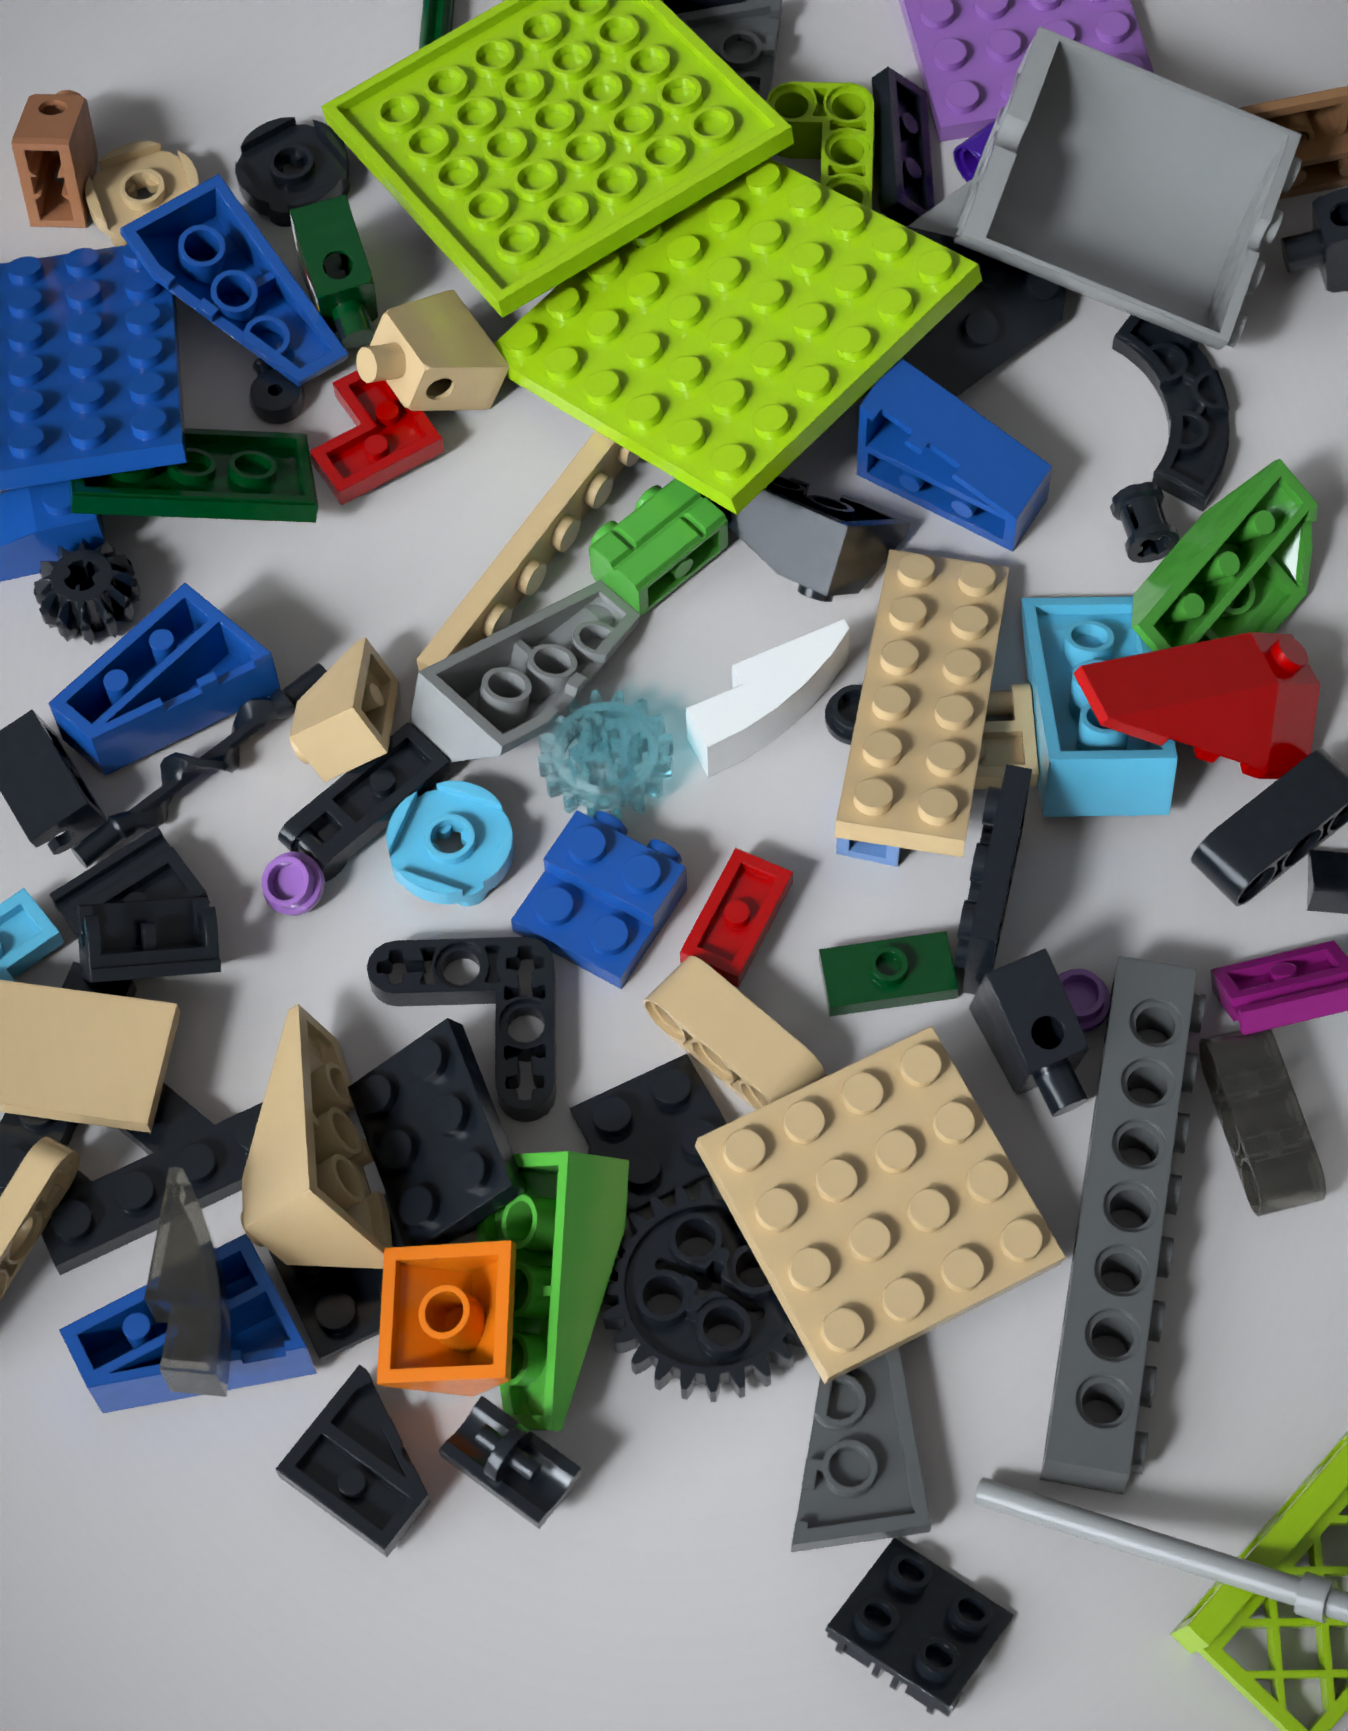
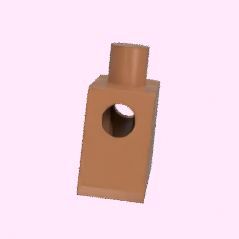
(49, 136)

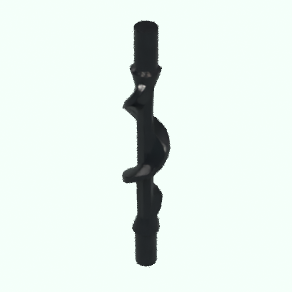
(181, 769)

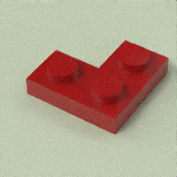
(381, 445)

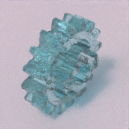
(596, 777)

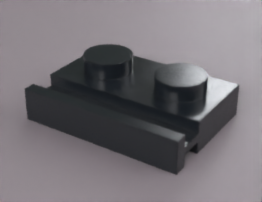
(136, 872)

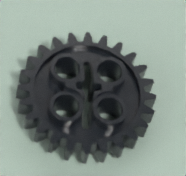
(678, 1340)

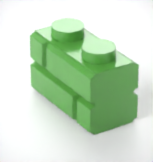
(658, 544)

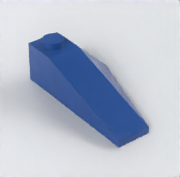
(228, 272)

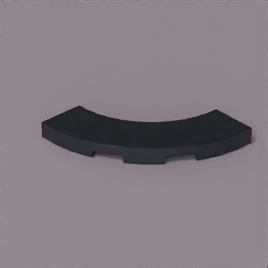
(1193, 407)

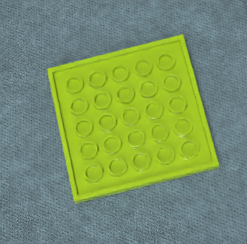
(554, 135)
(737, 328)

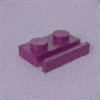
(1284, 987)

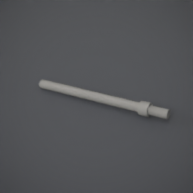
(1311, 1595)

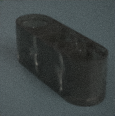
(1262, 1121)

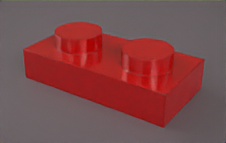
(738, 915)

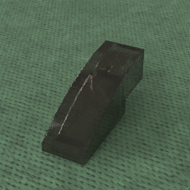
(189, 1294)

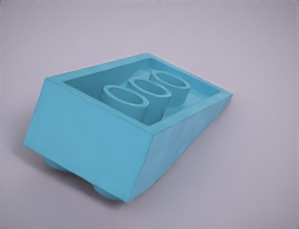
(1079, 761)

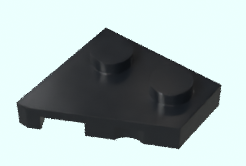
(358, 1466)

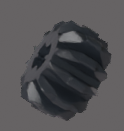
(87, 591)

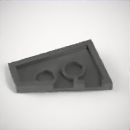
(742, 37)
(862, 1461)

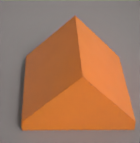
(447, 1317)

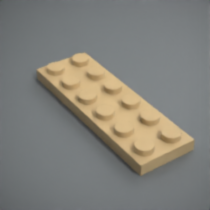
(923, 704)

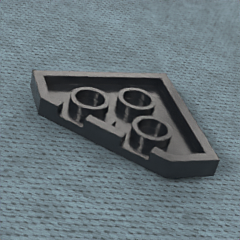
(988, 324)

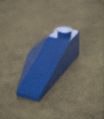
(37, 522)

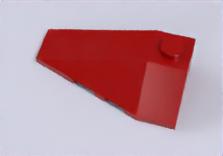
(1224, 696)

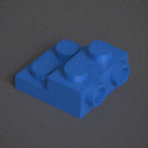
(602, 896)

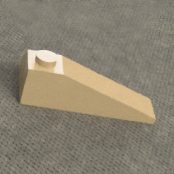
(307, 1162)

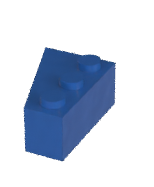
(948, 457)
(162, 683)
(123, 1345)

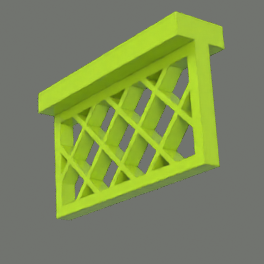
(1280, 1546)

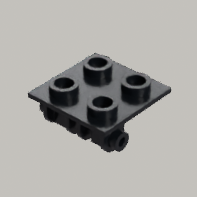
(918, 1627)

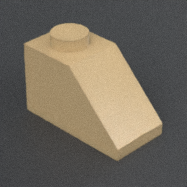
(346, 713)

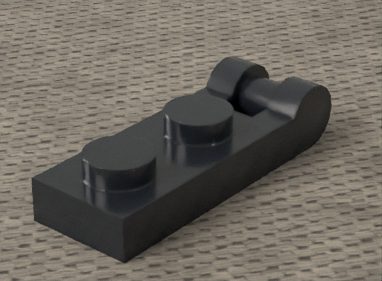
(364, 800)

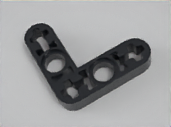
(494, 984)

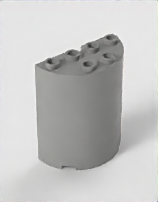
(1130, 189)

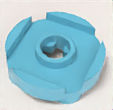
(457, 876)

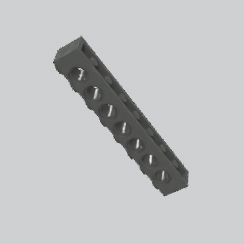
(1075, 1446)

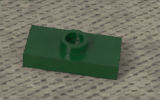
(888, 973)

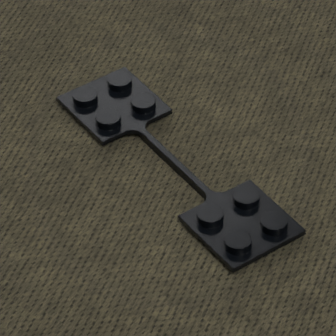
(642, 1120)

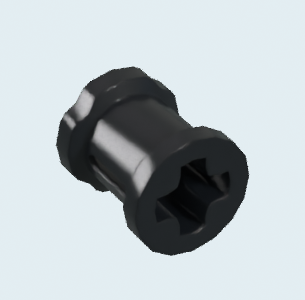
(1144, 522)

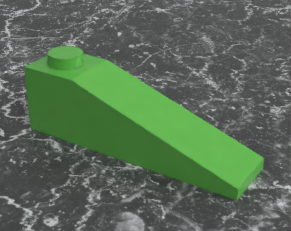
(565, 1253)

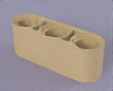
(731, 1035)

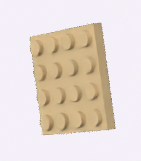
(878, 1203)

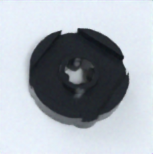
(284, 142)

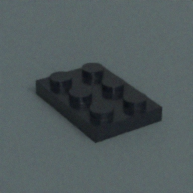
(992, 876)
(436, 1137)

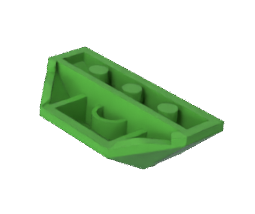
(1235, 566)

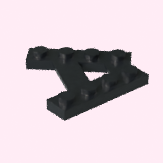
(128, 1201)

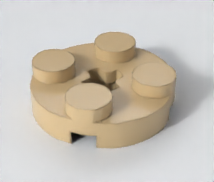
(133, 167)

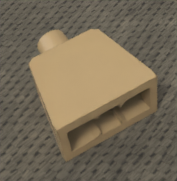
(434, 356)

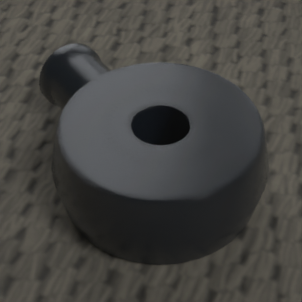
(274, 396)

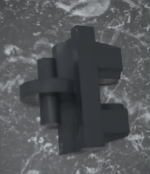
(511, 1462)

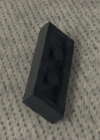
(902, 147)

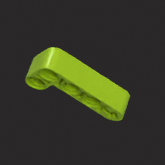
(831, 125)

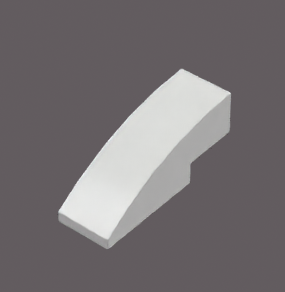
(766, 697)

